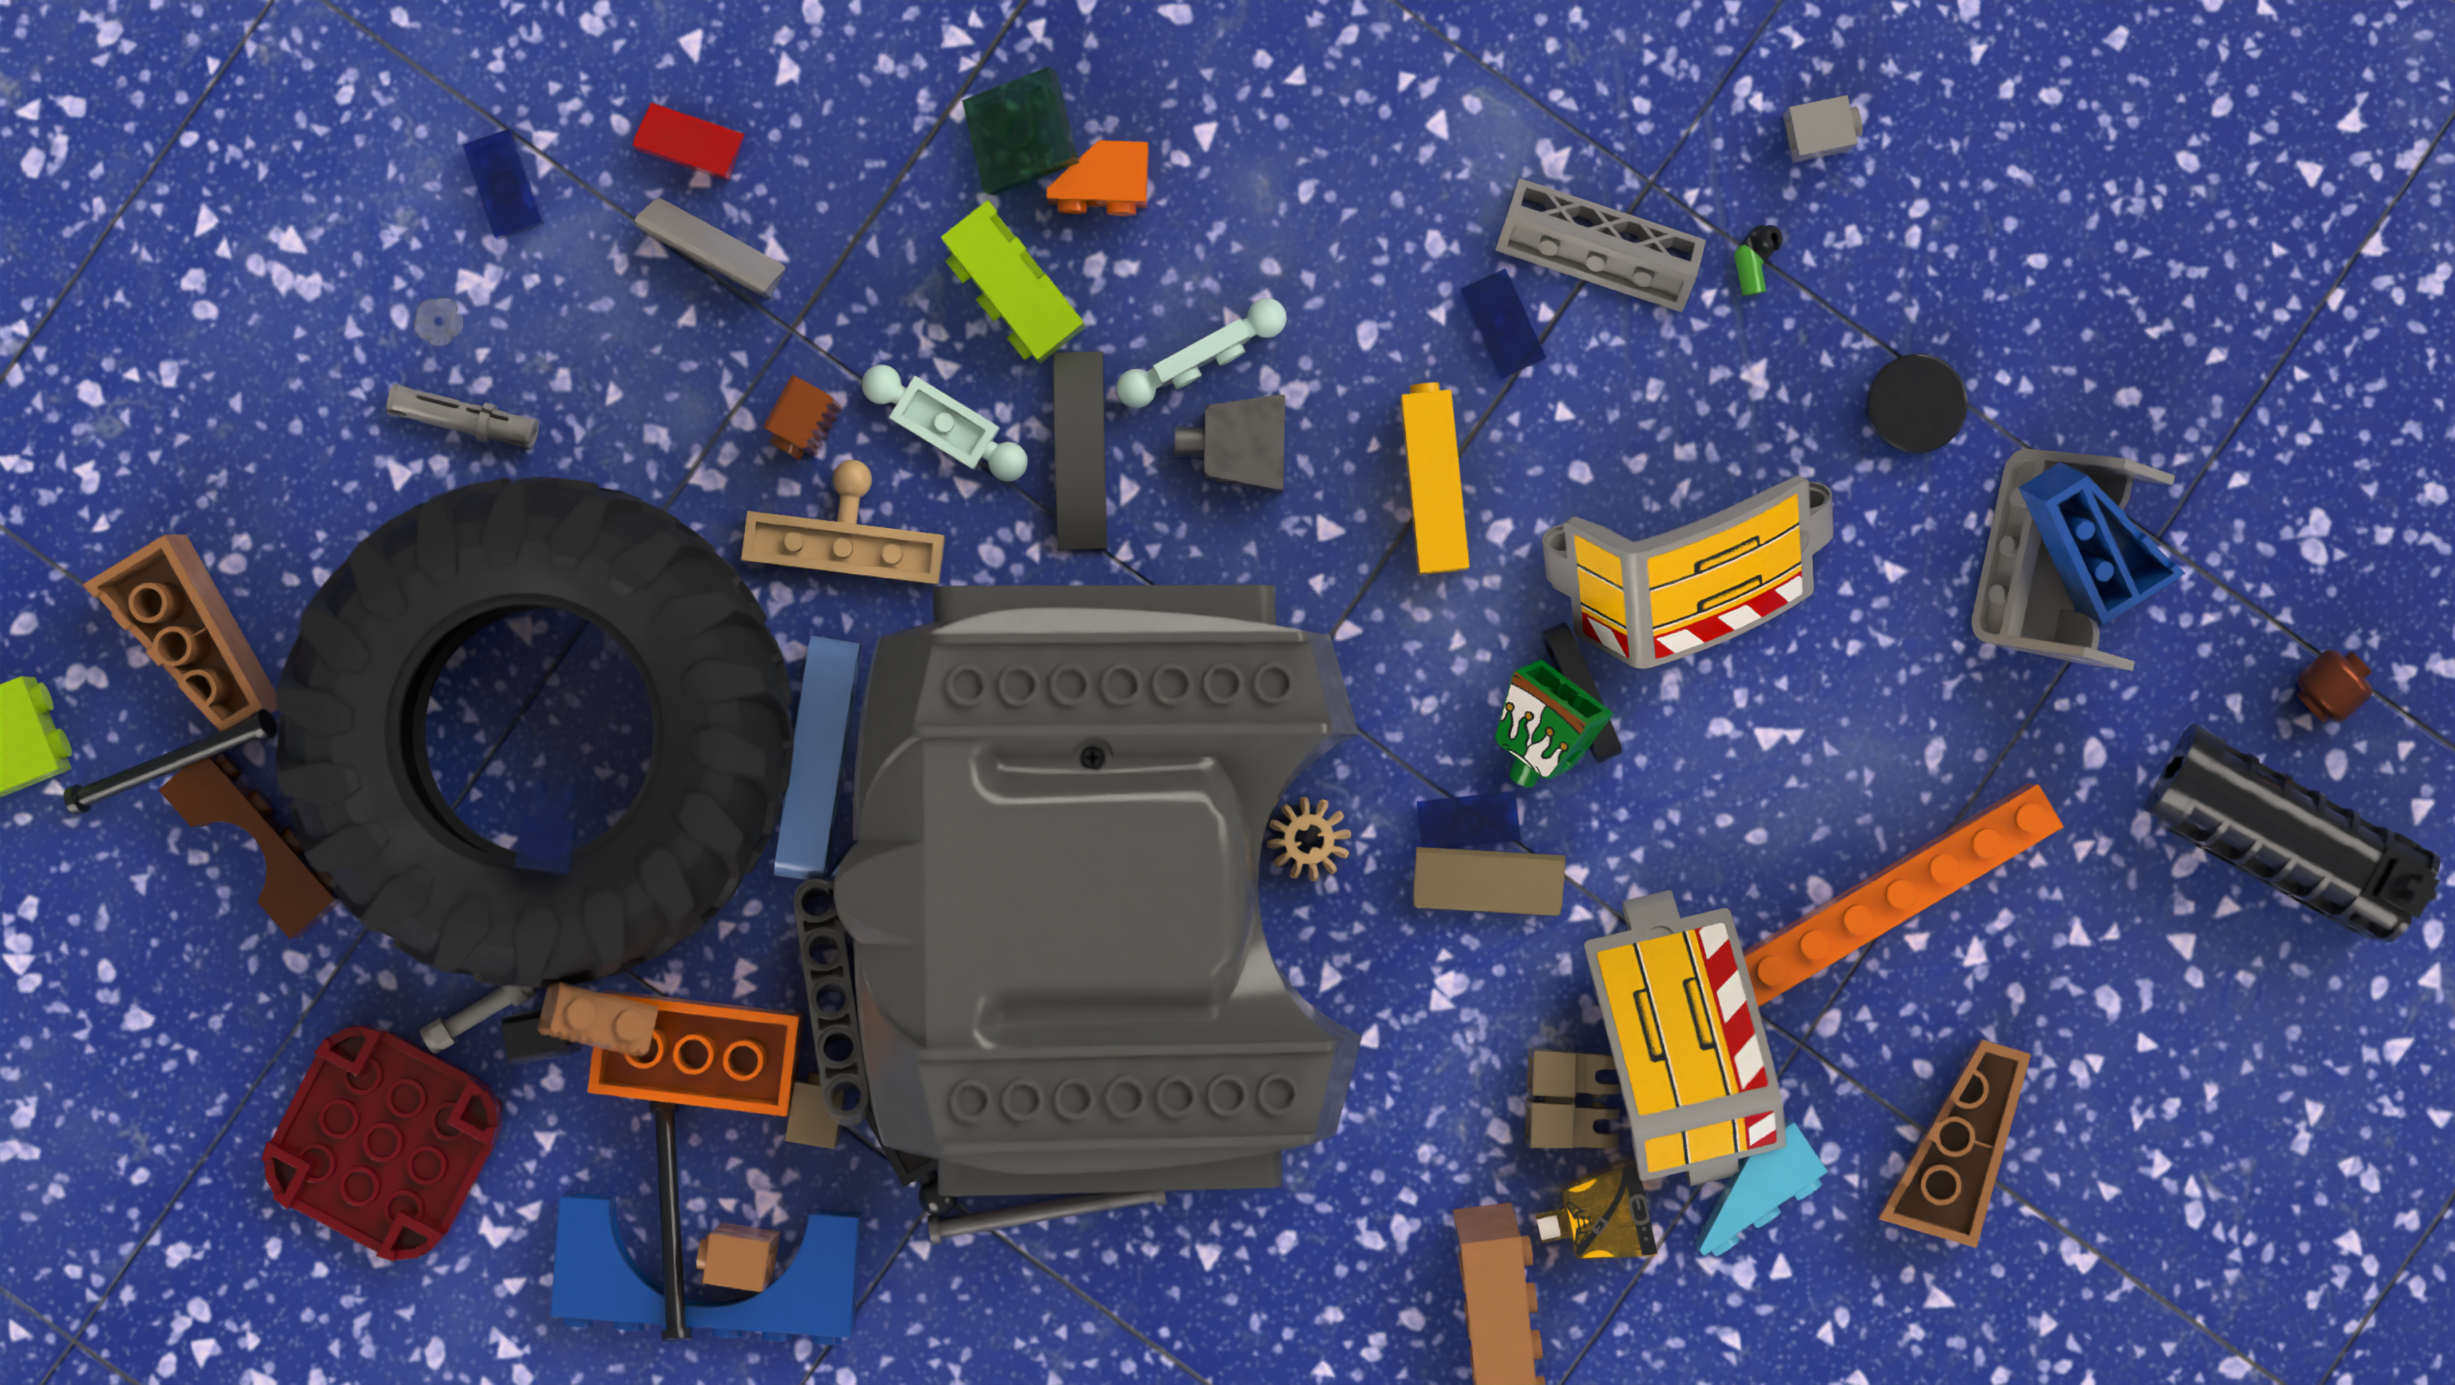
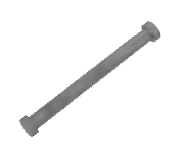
(1037, 1212)

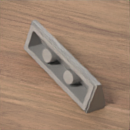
(710, 247)

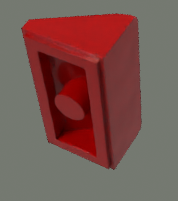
(688, 141)

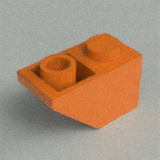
(1106, 176)

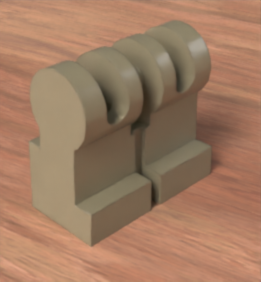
(1556, 1118)

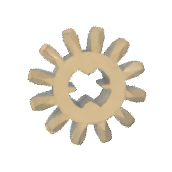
(1315, 854)

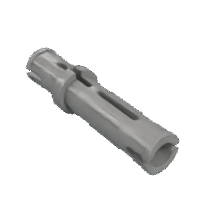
(481, 421)

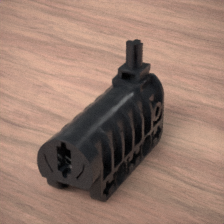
(2292, 838)

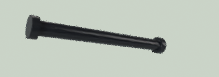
(80, 798)
(670, 1222)

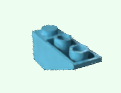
(1759, 1189)

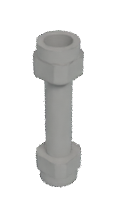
(444, 1032)

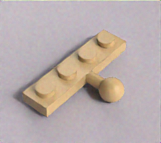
(844, 544)

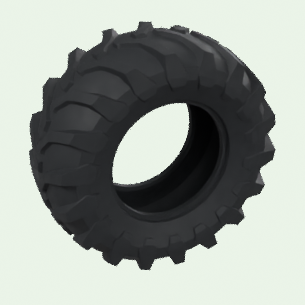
(362, 695)

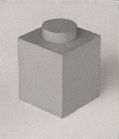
(1822, 128)

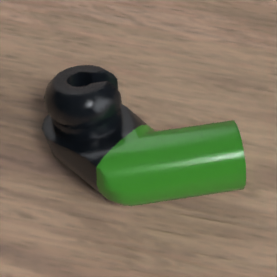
(1751, 256)

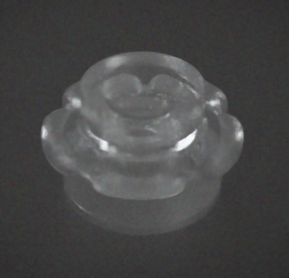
(425, 317)

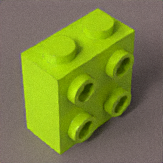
(28, 738)

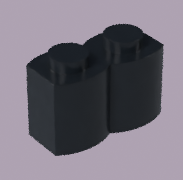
(526, 1043)

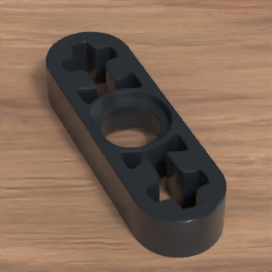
(1570, 663)

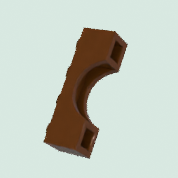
(293, 890)

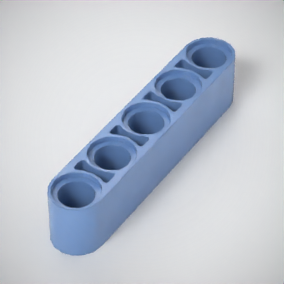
(818, 759)

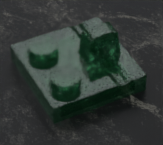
(1020, 131)

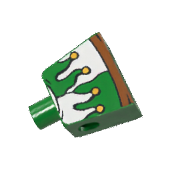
(1547, 723)

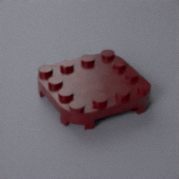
(383, 1142)

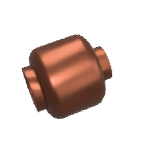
(2334, 685)

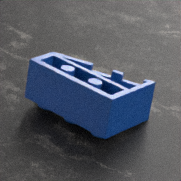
(2094, 545)

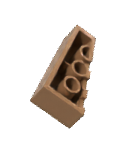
(186, 628)
(1498, 1296)

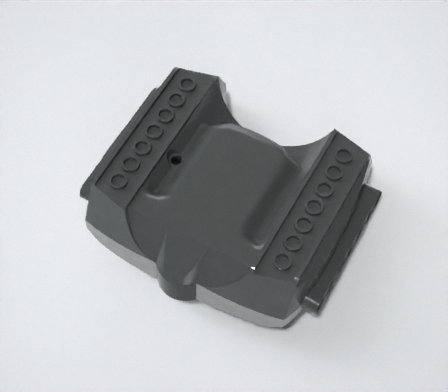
(1069, 889)

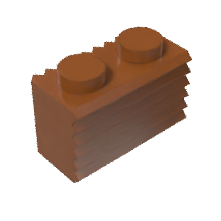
(801, 418)

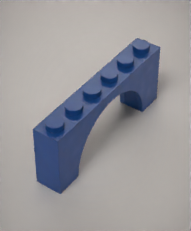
(603, 1282)

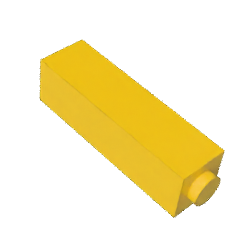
(1434, 479)

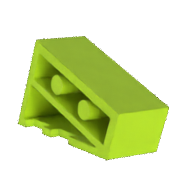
(1011, 284)

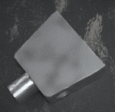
(1240, 442)

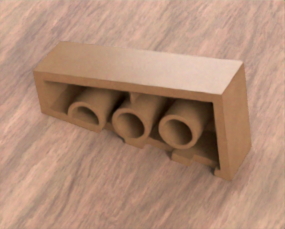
(1959, 1155)

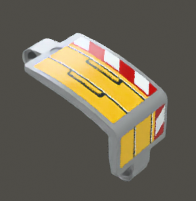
(1695, 582)
(1686, 1041)

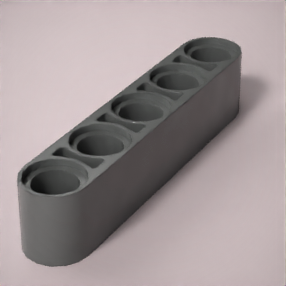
(837, 1025)

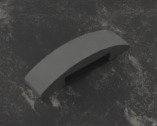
(1080, 451)

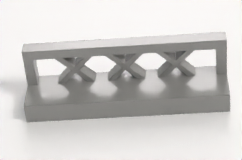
(1599, 251)

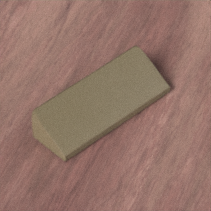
(1488, 881)

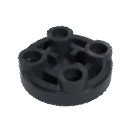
(1916, 403)

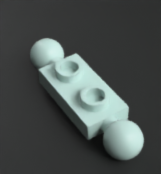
(1264, 318)
(944, 422)

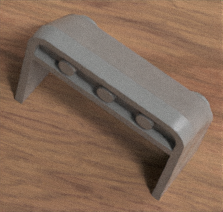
(2020, 590)

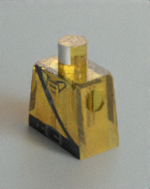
(1602, 1215)

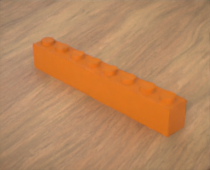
(1899, 891)

